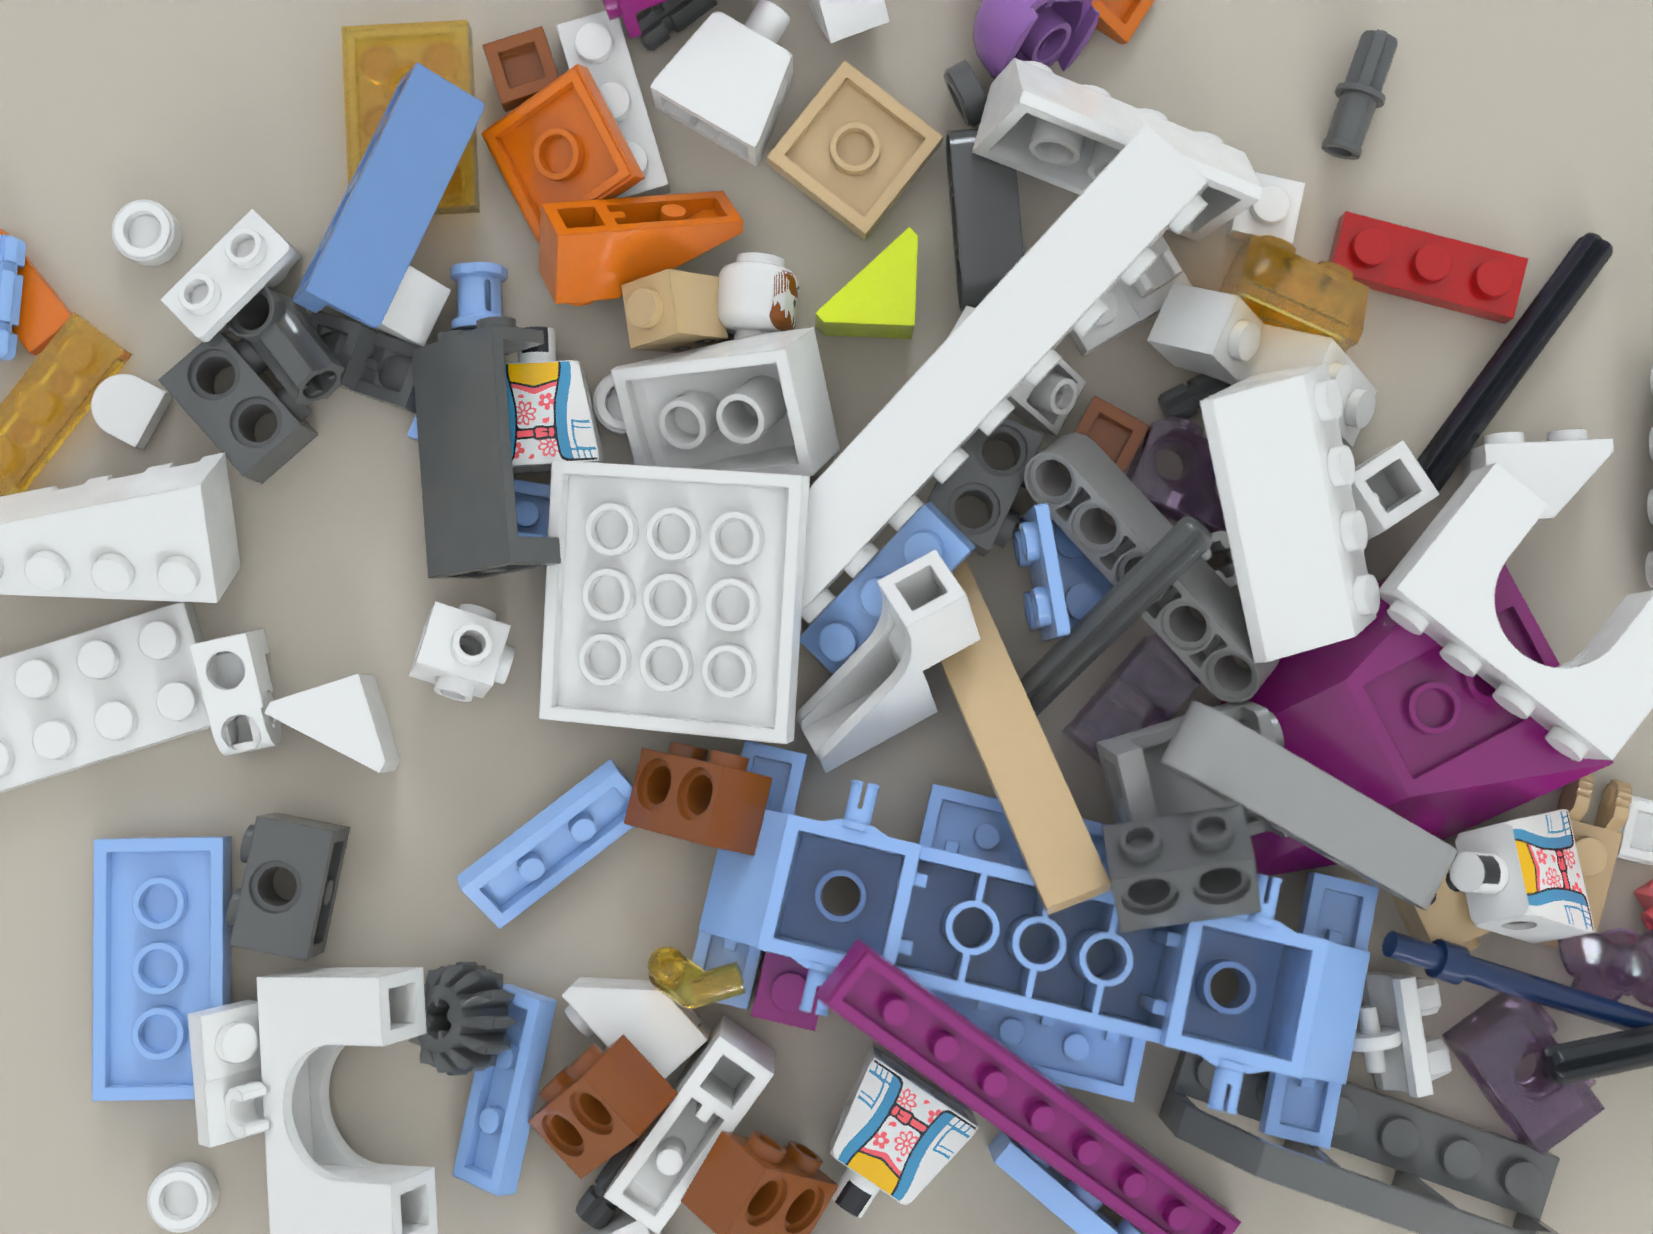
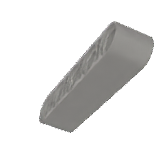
(1116, 549)
(1308, 805)

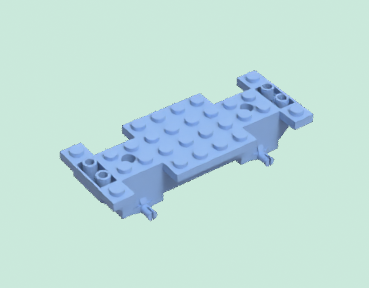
(1060, 984)

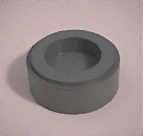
(965, 92)

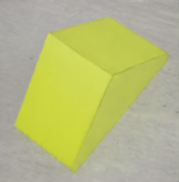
(879, 298)

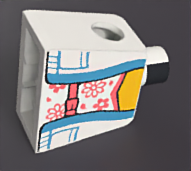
(550, 410)
(1524, 878)
(894, 1134)

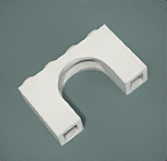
(1449, 594)
(311, 1171)

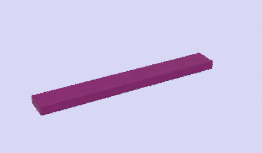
(1016, 1097)

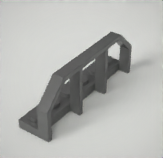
(1384, 1132)

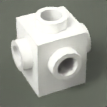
(441, 654)

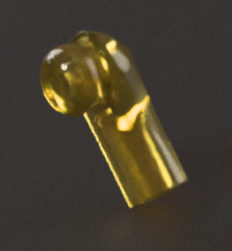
(688, 983)

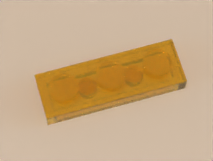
(53, 399)

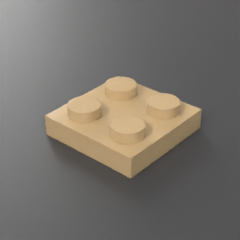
(854, 150)

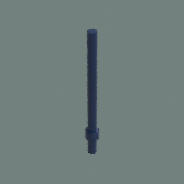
(1455, 964)

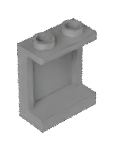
(1147, 789)

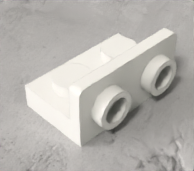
(231, 276)

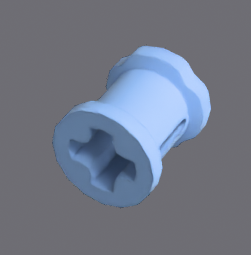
(477, 292)

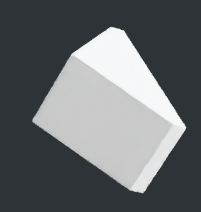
(344, 717)

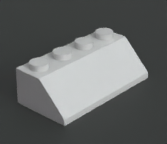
(1075, 130)
(1291, 510)

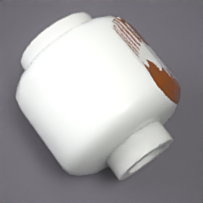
(757, 295)

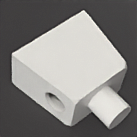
(730, 80)

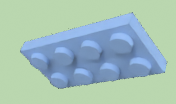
(156, 959)

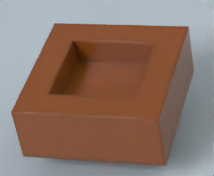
(520, 66)
(1112, 430)

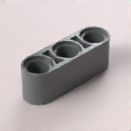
(982, 218)

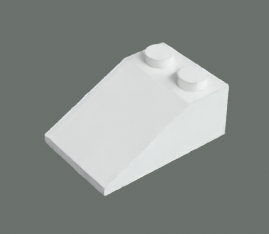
(731, 406)

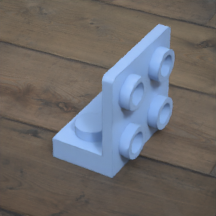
(1060, 575)

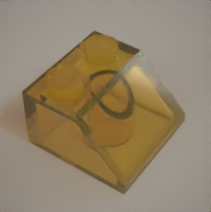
(1296, 291)

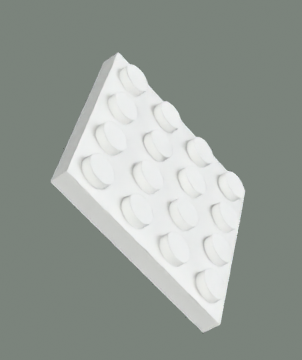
(675, 599)

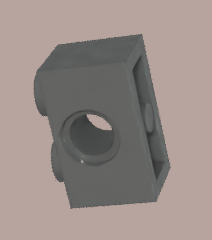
(315, 858)

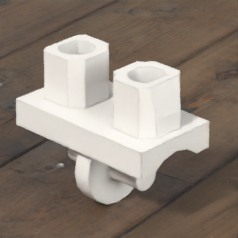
(1394, 1033)

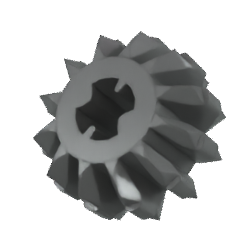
(464, 1018)

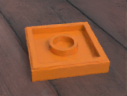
(562, 147)

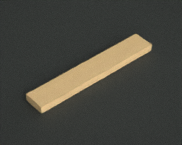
(1022, 764)

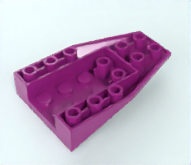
(1413, 729)

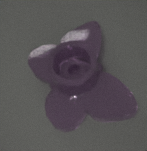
(1611, 963)

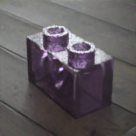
(1491, 1048)

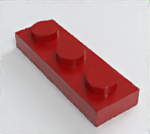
(1429, 267)

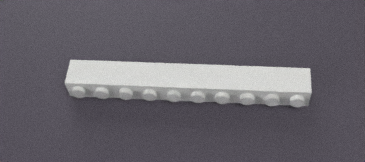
(991, 354)

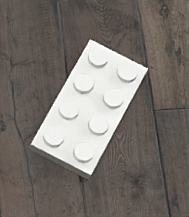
(99, 695)

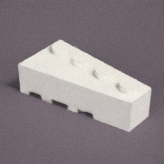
(124, 537)

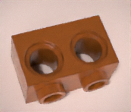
(698, 799)
(600, 1105)
(759, 1187)

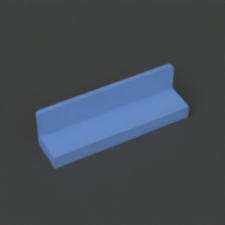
(391, 198)

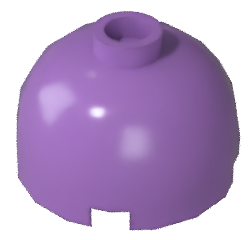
(1032, 31)

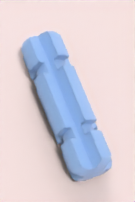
(11, 258)

